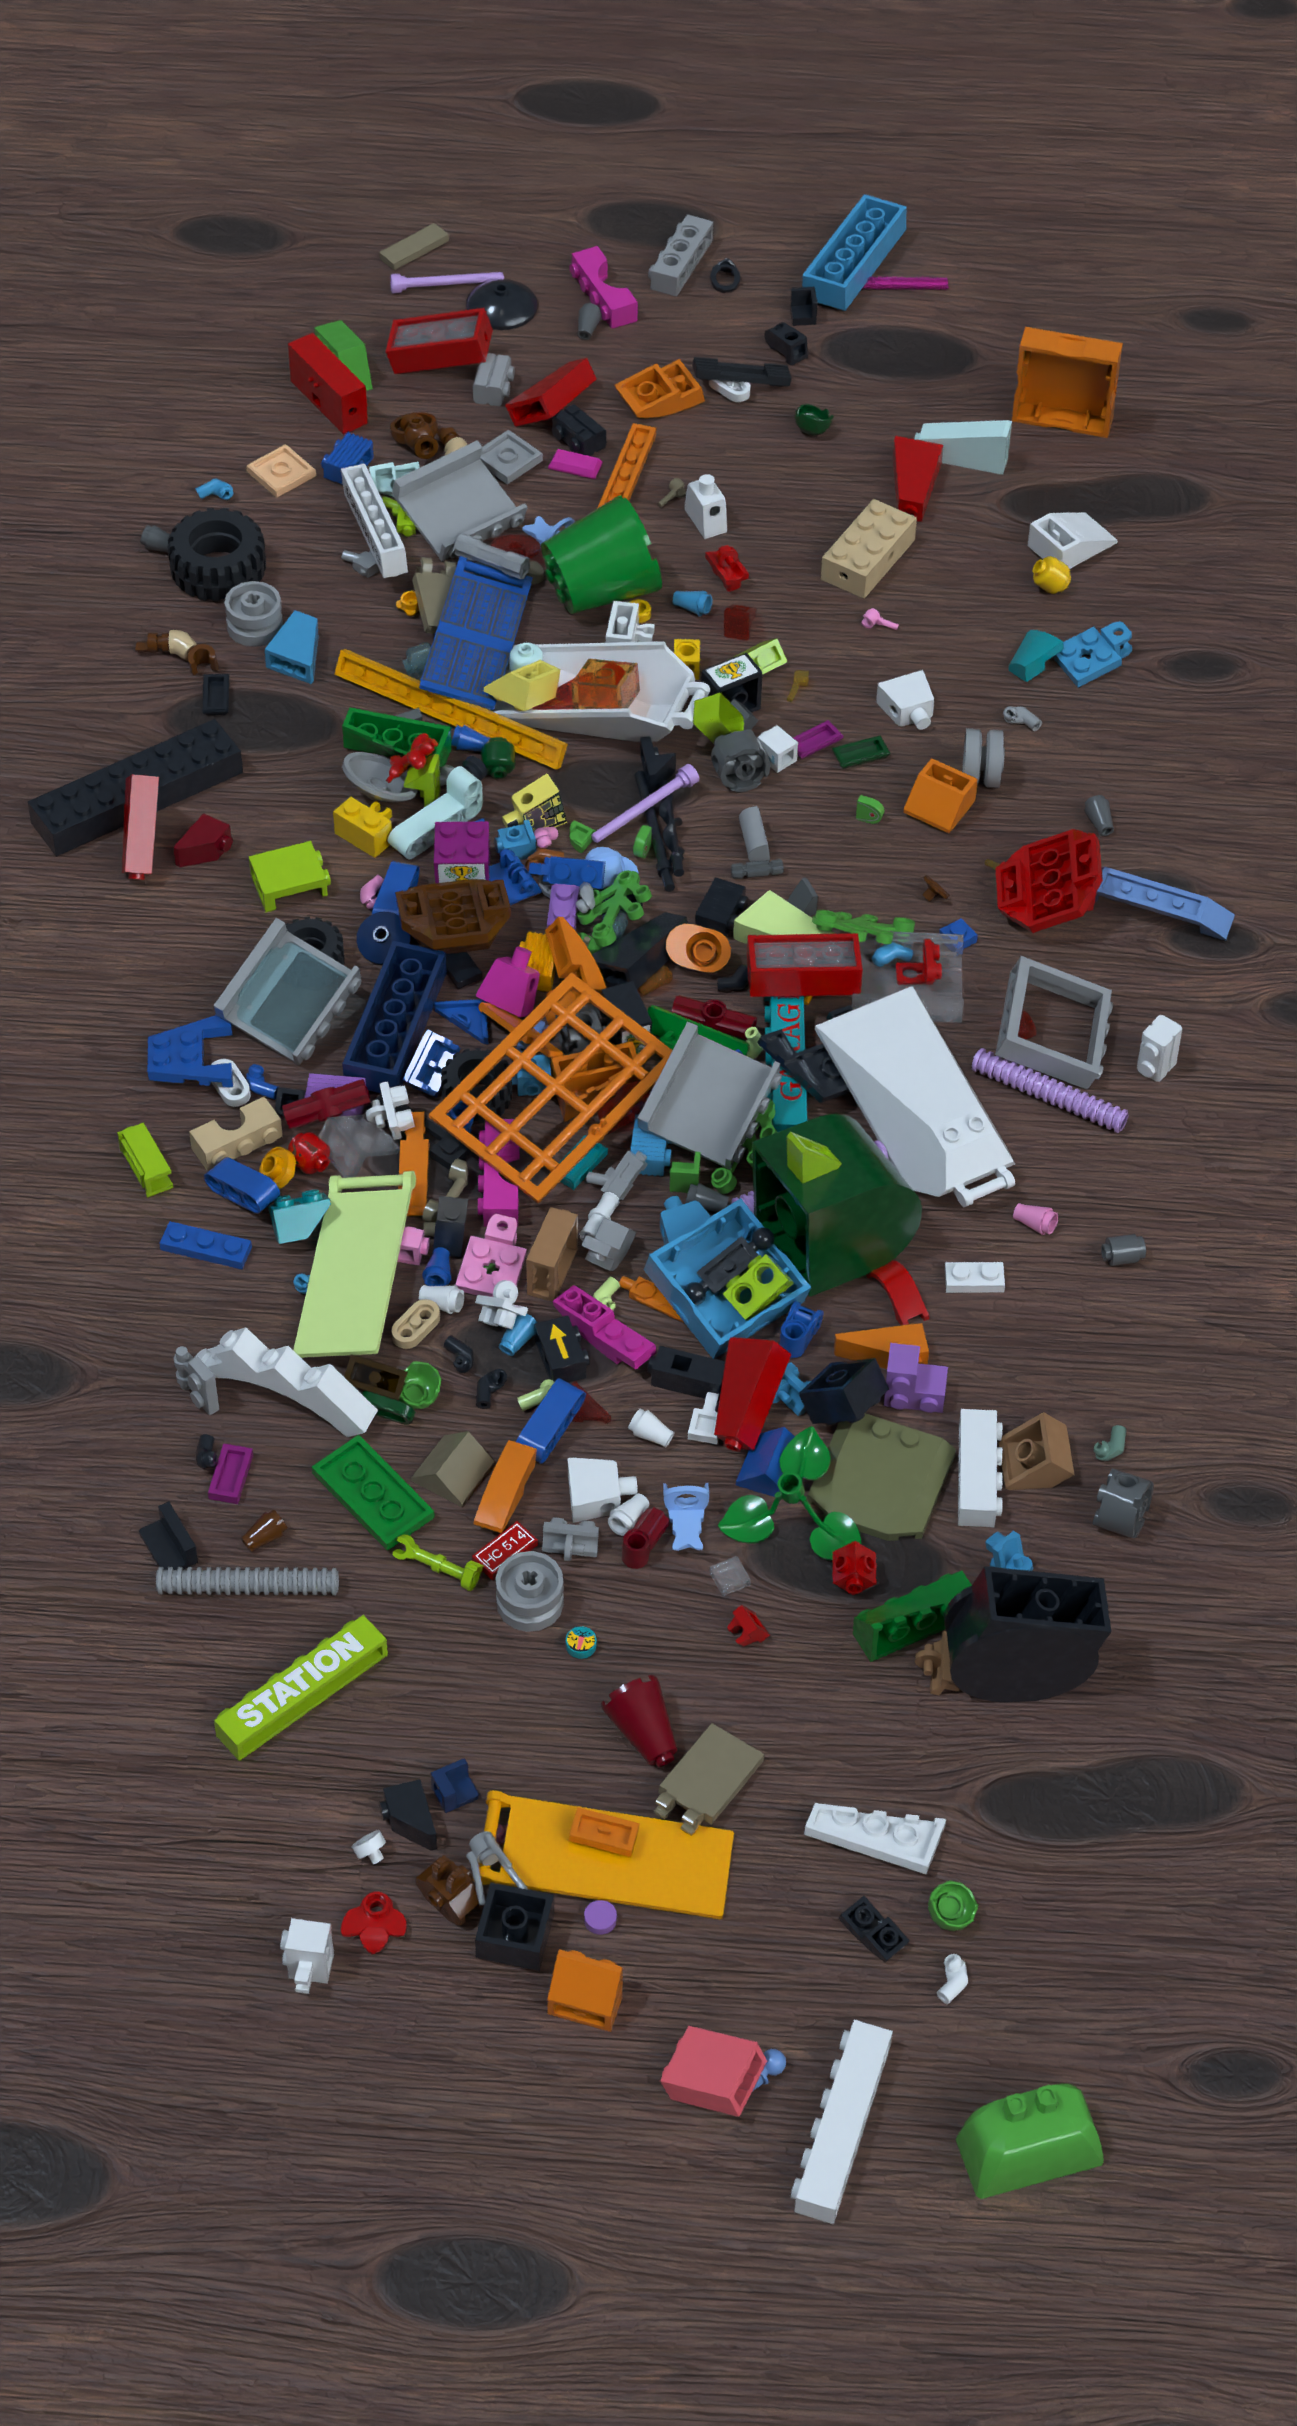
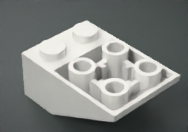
(1068, 537)

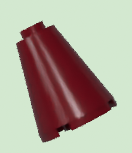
(643, 1719)

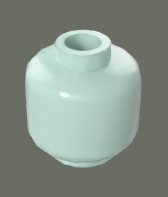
(524, 654)

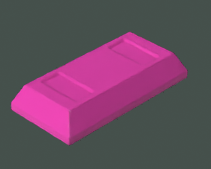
(575, 464)

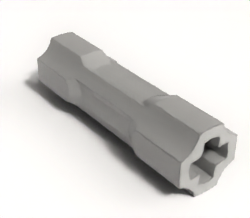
(508, 562)

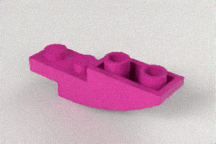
(602, 1330)

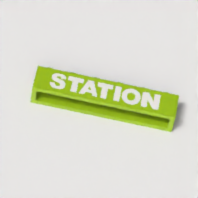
(300, 1687)

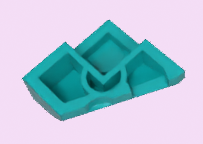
(1033, 653)

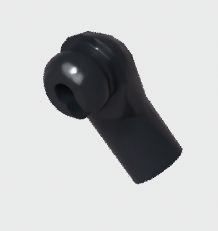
(737, 981)
(462, 1352)
(488, 1385)
(204, 1455)

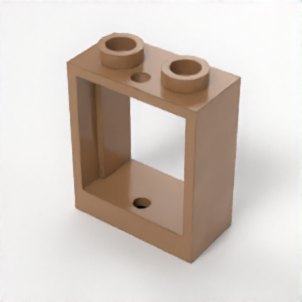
(552, 1254)

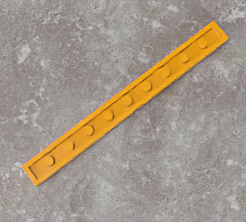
(452, 711)

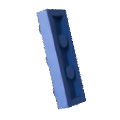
(205, 1245)

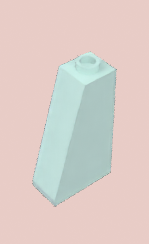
(971, 444)

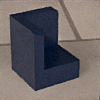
(453, 1786)

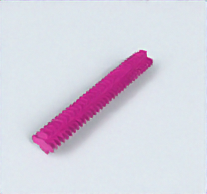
(906, 283)

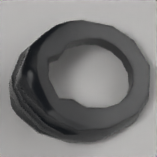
(728, 266)

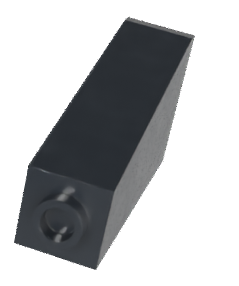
(638, 952)

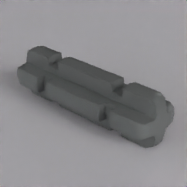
(757, 869)

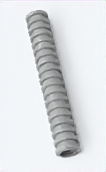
(246, 1581)

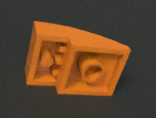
(660, 390)

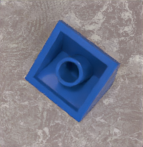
(762, 1465)

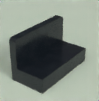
(169, 1540)

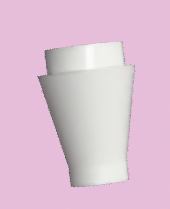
(448, 1298)
(649, 1427)
(627, 1514)

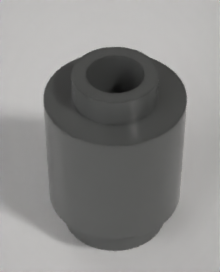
(1123, 1249)

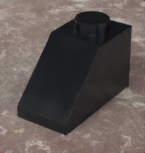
(409, 1813)

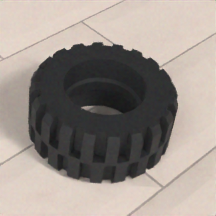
(211, 533)

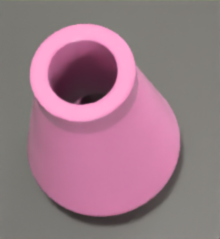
(1037, 1218)

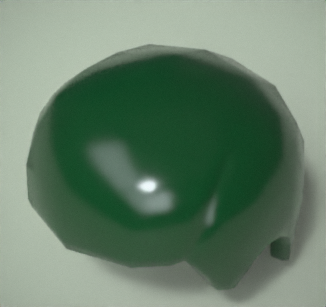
(812, 419)

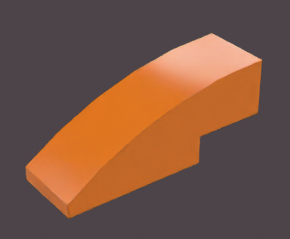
(572, 955)
(505, 1486)

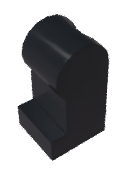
(788, 342)

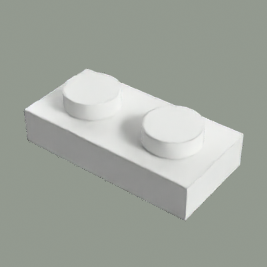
(974, 1277)

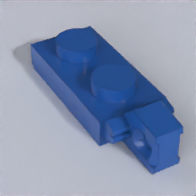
(570, 871)

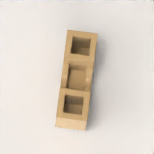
(258, 1127)

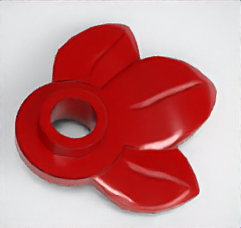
(374, 1926)

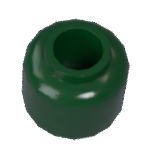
(498, 757)

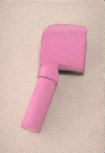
(873, 617)

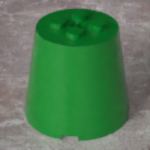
(601, 558)

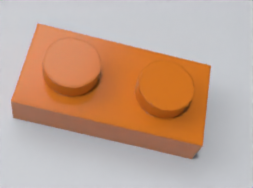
(604, 1832)

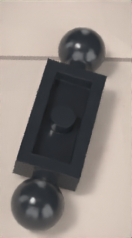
(728, 1264)

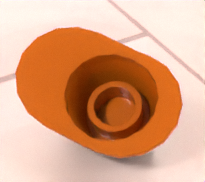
(698, 948)

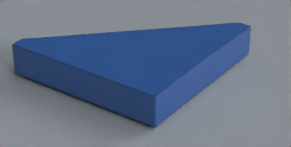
(466, 1016)

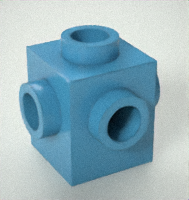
(526, 1082)

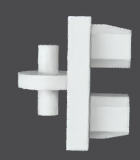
(397, 1121)
(499, 1309)

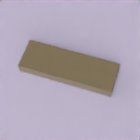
(414, 246)

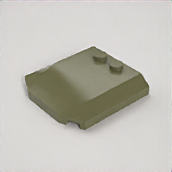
(883, 1477)

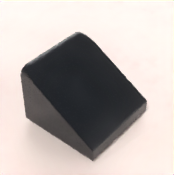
(287, 1096)

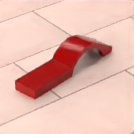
(901, 1291)

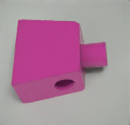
(511, 984)

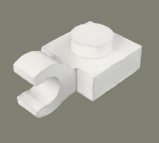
(704, 1421)

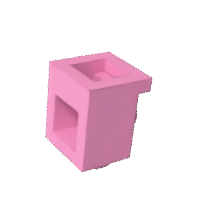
(413, 1246)

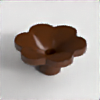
(933, 889)

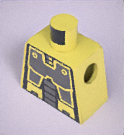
(538, 803)

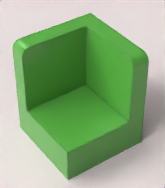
(685, 1174)

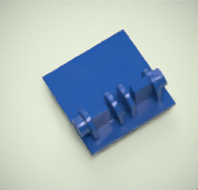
(516, 878)

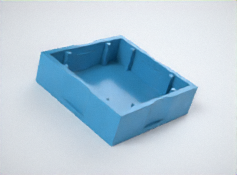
(716, 1317)

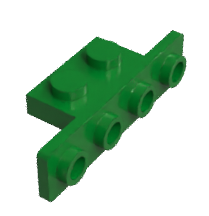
(670, 1026)

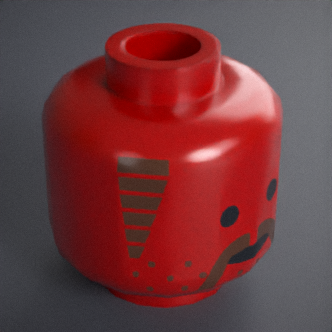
(310, 1152)

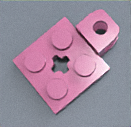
(496, 1248)

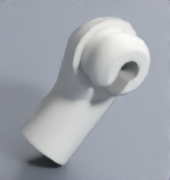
(956, 1978)

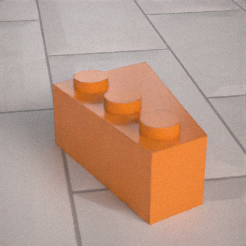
(591, 1077)

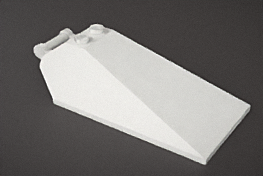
(655, 710)
(917, 1098)

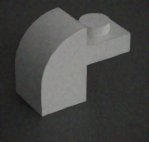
(609, 1244)

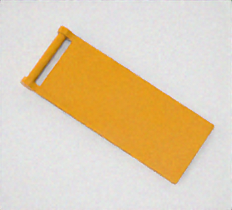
(664, 1872)

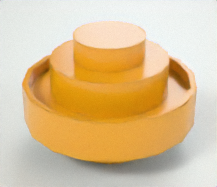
(279, 1166)

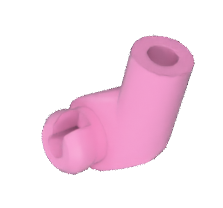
(545, 835)
(368, 891)

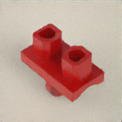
(727, 567)

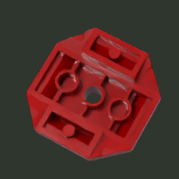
(1050, 880)

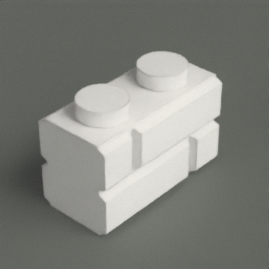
(1159, 1048)

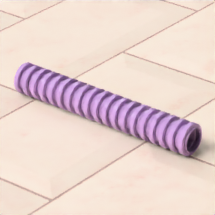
(1050, 1090)

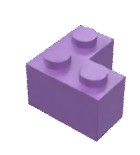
(912, 1383)

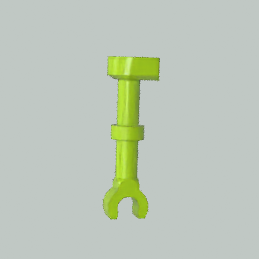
(468, 1575)

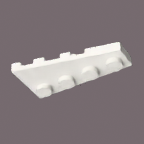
(888, 1838)

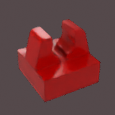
(752, 1627)

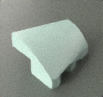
(385, 475)

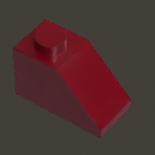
(203, 842)

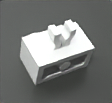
(625, 624)
(307, 1952)

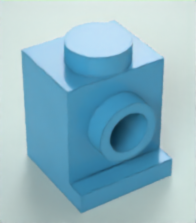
(518, 839)

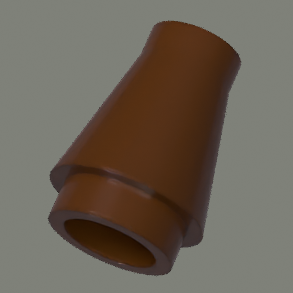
(265, 1530)

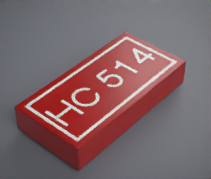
(508, 1543)

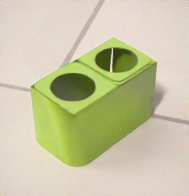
(716, 716)

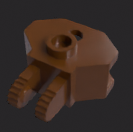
(449, 1889)

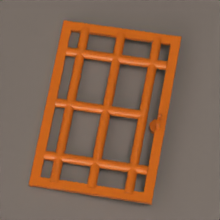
(596, 1132)

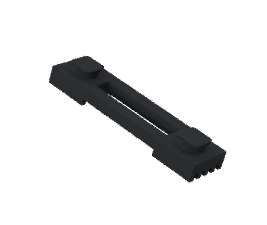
(770, 374)
(445, 1150)

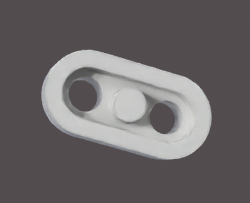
(732, 390)
(239, 1093)

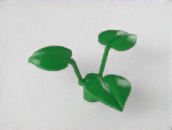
(806, 1458)

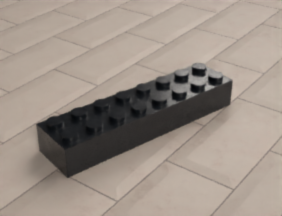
(97, 801)

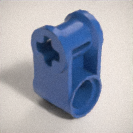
(799, 1329)

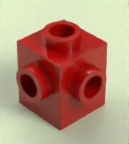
(854, 1568)

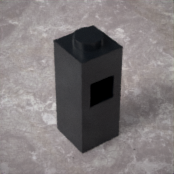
(686, 1372)

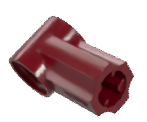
(643, 1537)

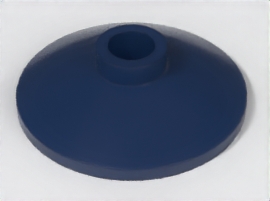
(376, 949)

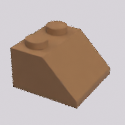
(1036, 1454)

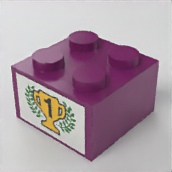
(461, 851)

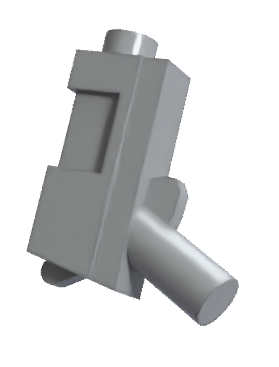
(362, 563)
(620, 1179)

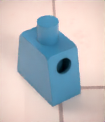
(680, 1218)

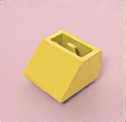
(526, 686)

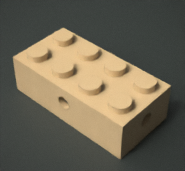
(868, 548)

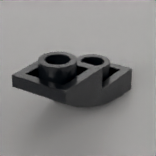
(872, 1930)

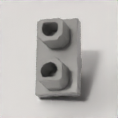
(570, 1539)

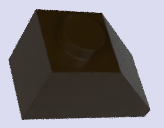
(375, 1377)

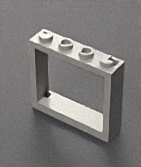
(1042, 1058)

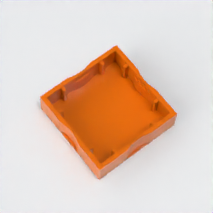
(1066, 381)

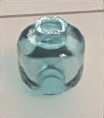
(417, 659)

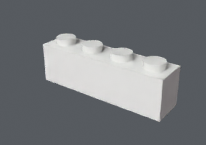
(978, 1468)

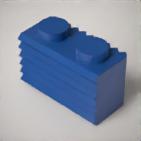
(346, 453)

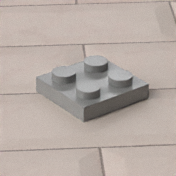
(509, 456)

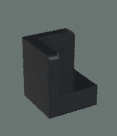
(803, 306)

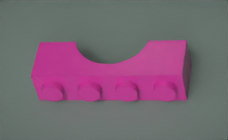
(616, 304)
(498, 1195)

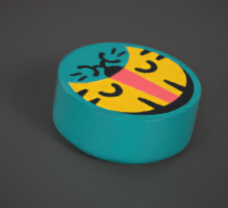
(581, 1642)

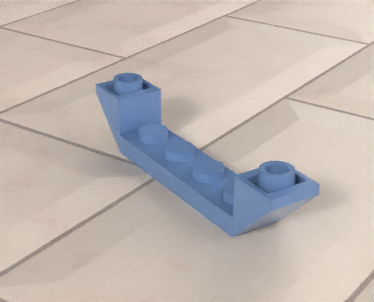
(1166, 900)

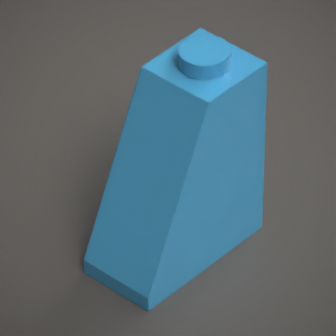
(295, 648)

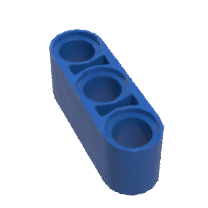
(398, 878)
(242, 1185)
(552, 1418)

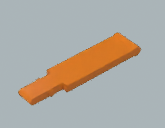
(511, 1021)
(415, 1157)

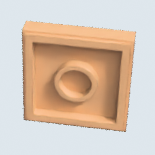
(281, 470)

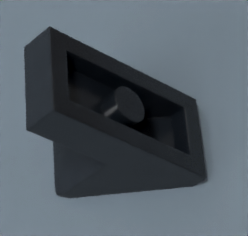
(656, 766)
(450, 1225)

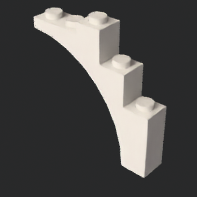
(318, 1388)

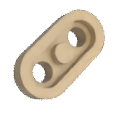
(413, 1325)

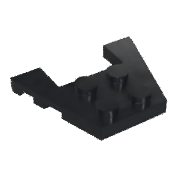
(809, 1067)

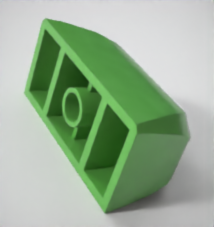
(1029, 2140)

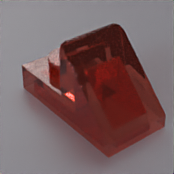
(738, 621)

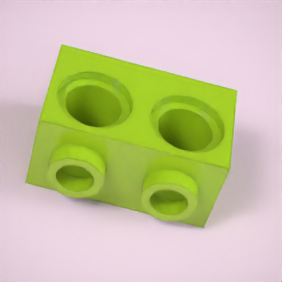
(762, 1294)

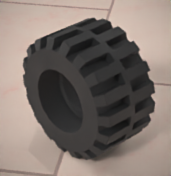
(320, 936)
(462, 1065)

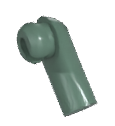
(1114, 1447)

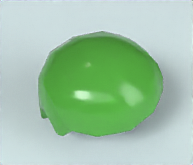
(421, 1385)
(952, 1906)

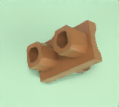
(936, 1662)

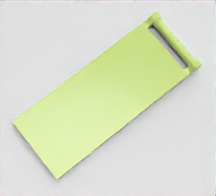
(354, 1266)

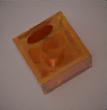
(605, 685)

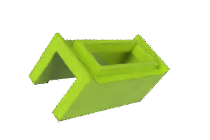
(145, 1159)

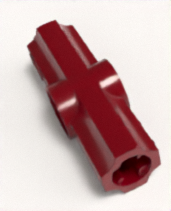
(714, 1015)
(326, 1103)

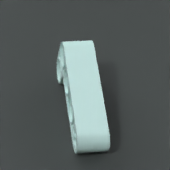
(459, 804)

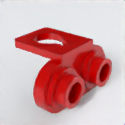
(929, 968)

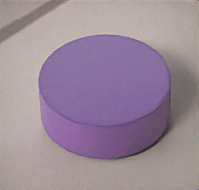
(600, 1917)

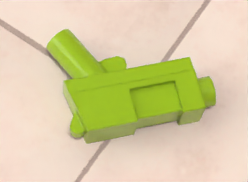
(404, 523)

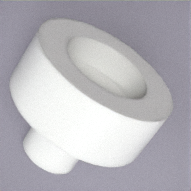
(369, 1846)

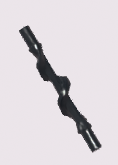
(670, 833)

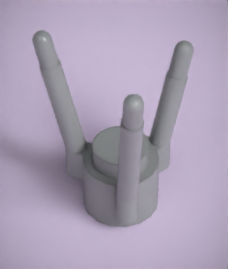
(486, 1851)

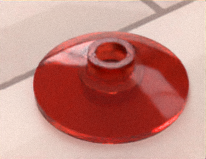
(519, 544)

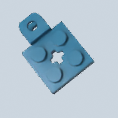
(1103, 652)

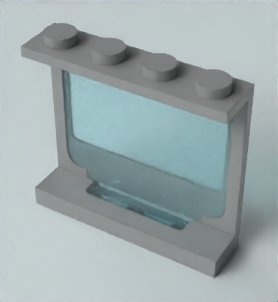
(287, 993)

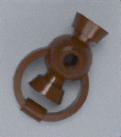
(416, 433)

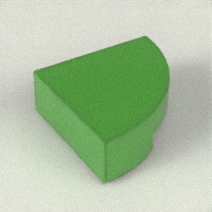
(580, 836)

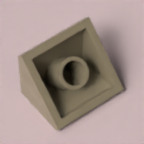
(454, 1468)

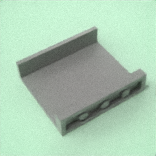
(456, 498)
(708, 1098)

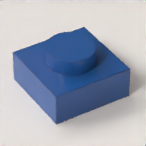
(962, 928)

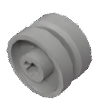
(253, 613)
(984, 758)
(529, 1591)

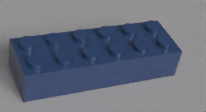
(395, 1015)

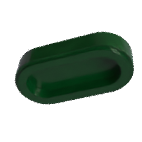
(390, 1408)

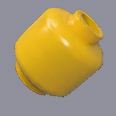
(1051, 575)

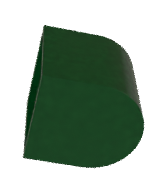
(841, 1220)

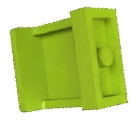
(288, 873)

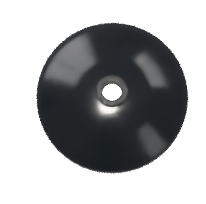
(505, 301)

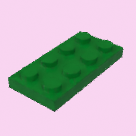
(372, 1492)

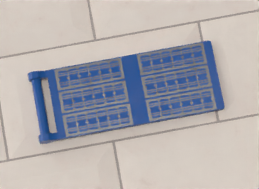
(475, 633)

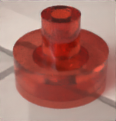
(1027, 1027)

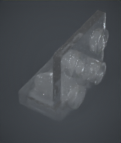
(353, 1140)

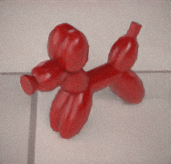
(421, 747)

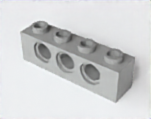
(681, 255)

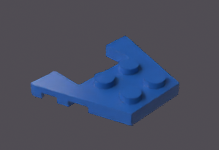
(180, 1054)

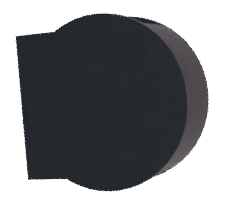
(1025, 1633)

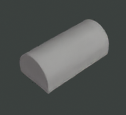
(754, 834)

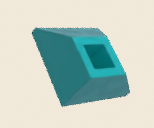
(299, 1216)

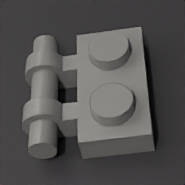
(198, 1377)

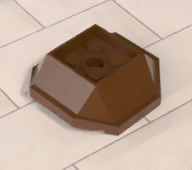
(454, 914)

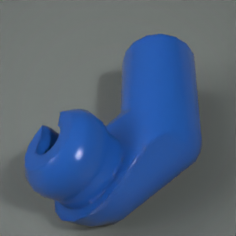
(258, 1084)

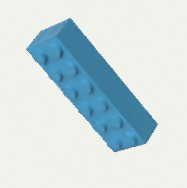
(855, 251)

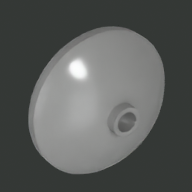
(369, 775)

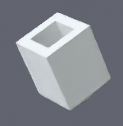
(779, 747)

